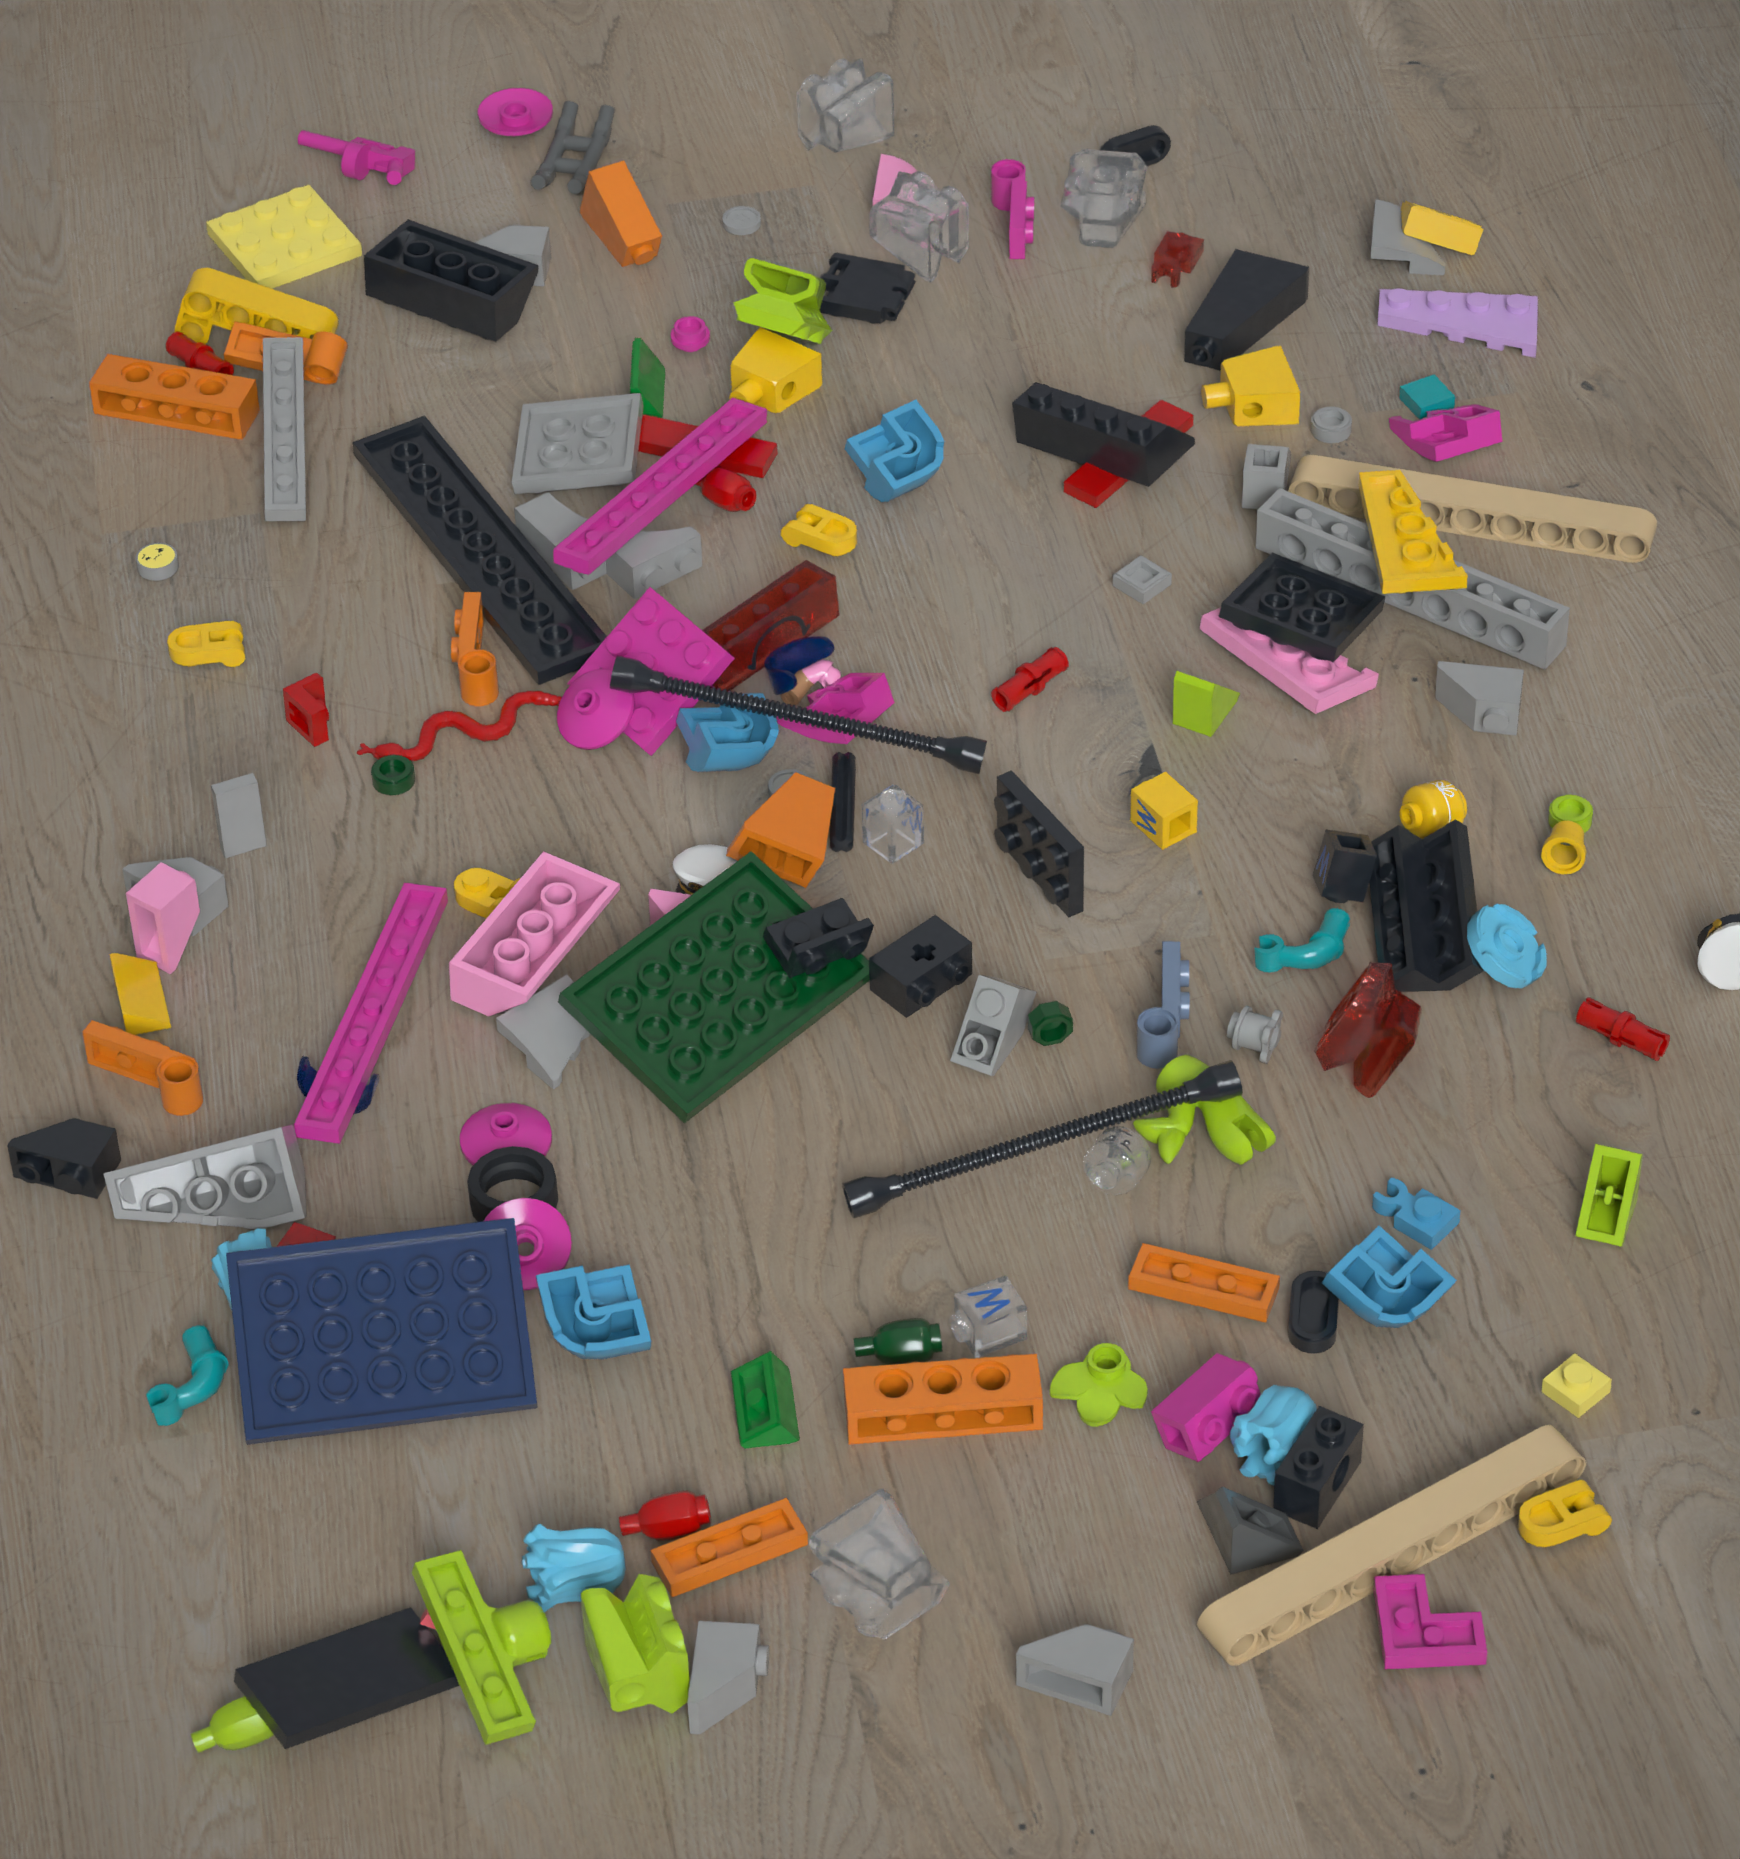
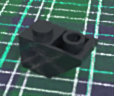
(67, 1156)

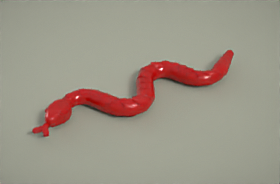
(465, 724)

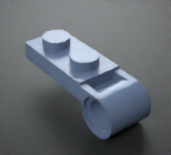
(1160, 1026)

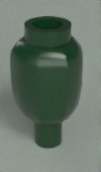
(901, 1342)

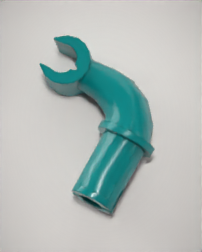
(1322, 948)
(207, 1371)

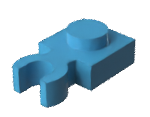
(1418, 1216)

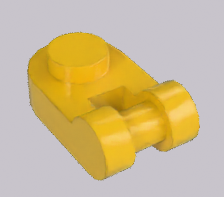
(821, 531)
(207, 644)
(481, 890)
(1547, 1521)

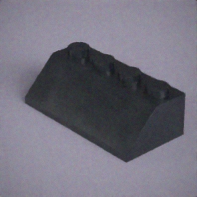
(449, 279)
(1097, 434)

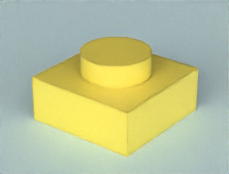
(1576, 1385)

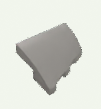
(1392, 244)
(544, 1032)

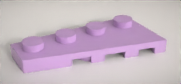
(1476, 315)

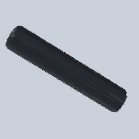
(844, 802)

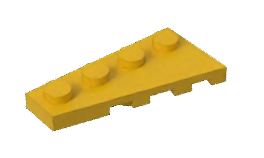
(1404, 539)

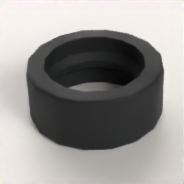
(506, 1165)

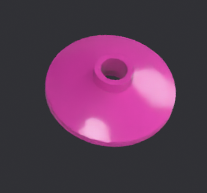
(515, 111)
(600, 721)
(504, 1127)
(544, 1229)

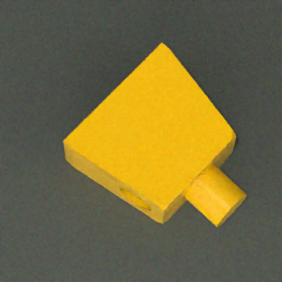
(774, 371)
(1256, 389)

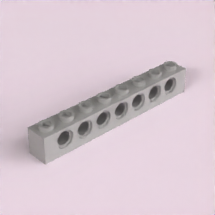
(1484, 611)

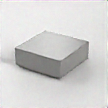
(1142, 579)

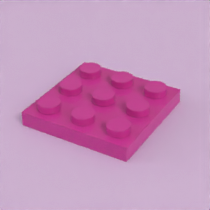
(668, 644)

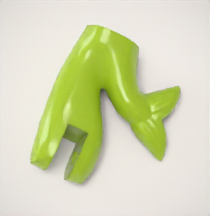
(1230, 1123)

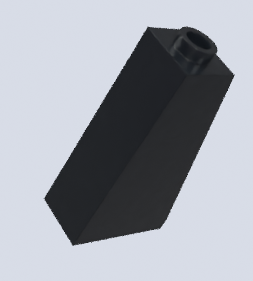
(1244, 306)

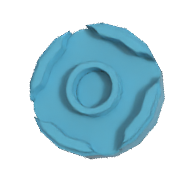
(1506, 946)

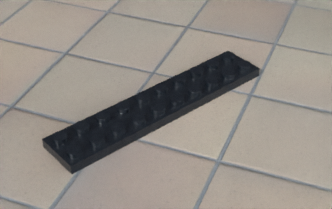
(481, 548)

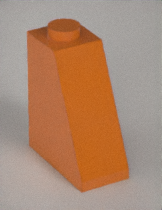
(620, 215)
(789, 830)

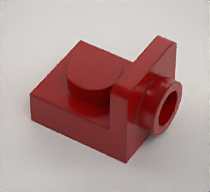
(307, 708)

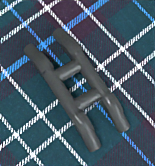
(565, 140)

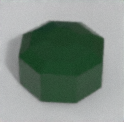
(1050, 1023)

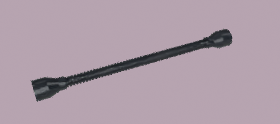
(635, 677)
(1212, 1085)

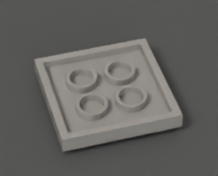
(578, 443)

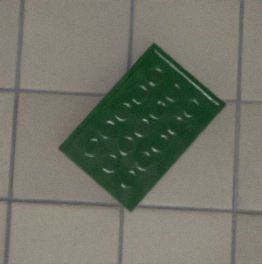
(702, 992)

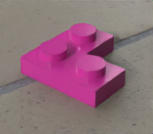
(1422, 1639)

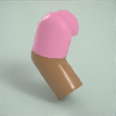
(820, 671)

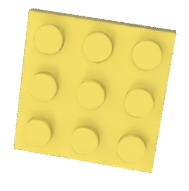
(284, 238)

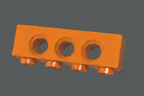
(174, 396)
(943, 1399)

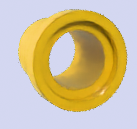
(1564, 858)

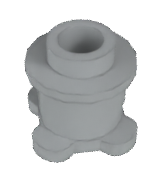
(1255, 1032)

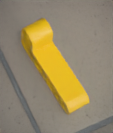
(224, 298)

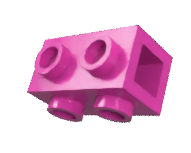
(1205, 1406)

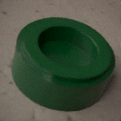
(393, 775)

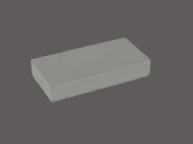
(238, 815)

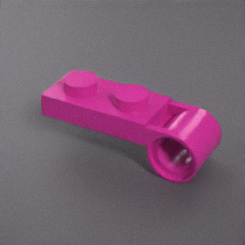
(1010, 194)

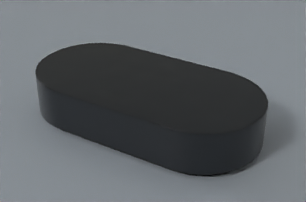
(1148, 142)
(1312, 1313)

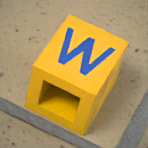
(1163, 810)

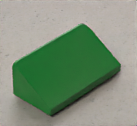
(647, 378)
(764, 1403)

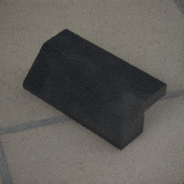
(1423, 907)

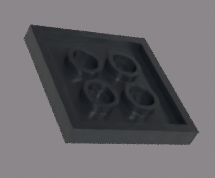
(1302, 607)

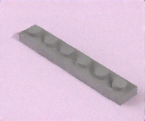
(284, 429)

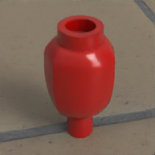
(727, 490)
(668, 1516)

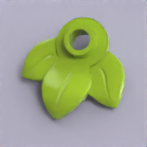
(1100, 1384)

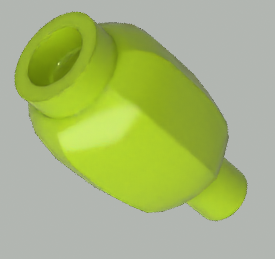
(232, 1728)

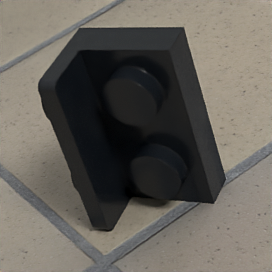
(818, 938)

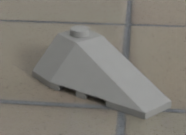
(230, 1183)

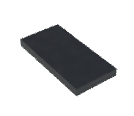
(346, 1678)

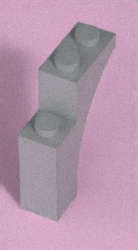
(641, 563)

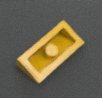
(1440, 228)
(139, 994)

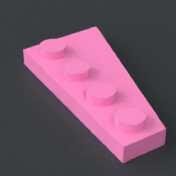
(1308, 680)

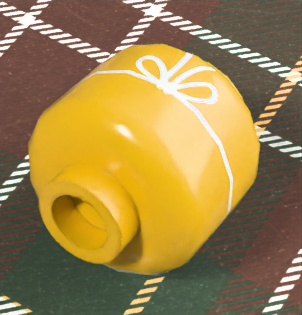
(1431, 807)

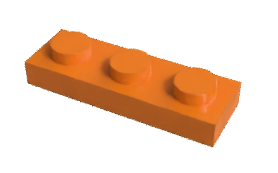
(1204, 1282)
(729, 1547)

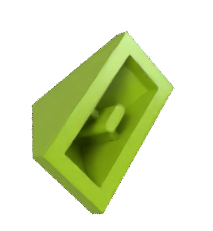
(1200, 704)
(1610, 1195)

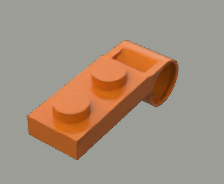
(321, 355)
(475, 666)
(148, 1063)

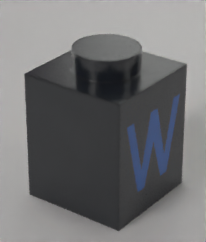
(1344, 866)

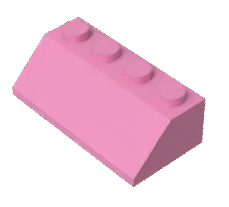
(527, 935)

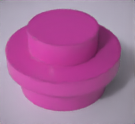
(690, 334)

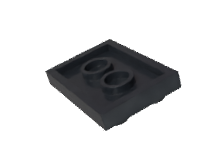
(1039, 844)

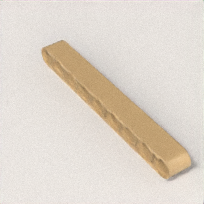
(1491, 510)
(1388, 1545)

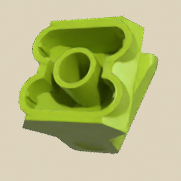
(785, 301)
(636, 1646)

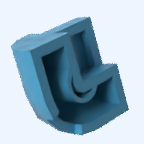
(898, 452)
(726, 737)
(1387, 1282)
(594, 1312)

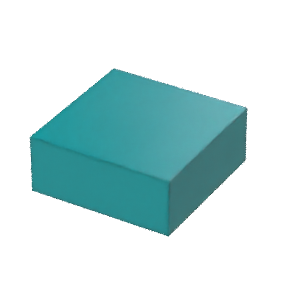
(1426, 395)

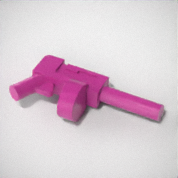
(364, 154)

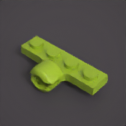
(483, 1643)

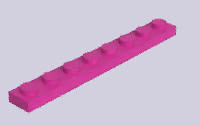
(659, 486)
(371, 1013)

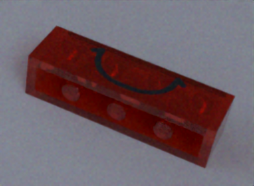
(774, 616)

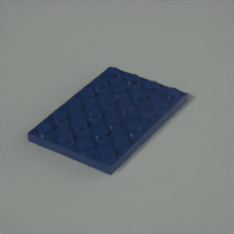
(380, 1331)

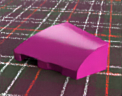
(1450, 431)
(852, 696)

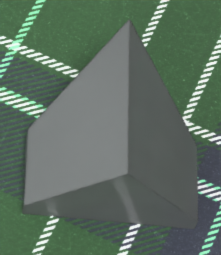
(1248, 1531)

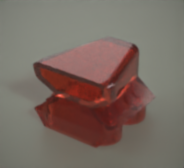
(1370, 1028)

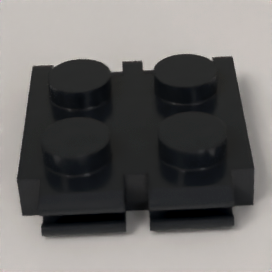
(865, 288)

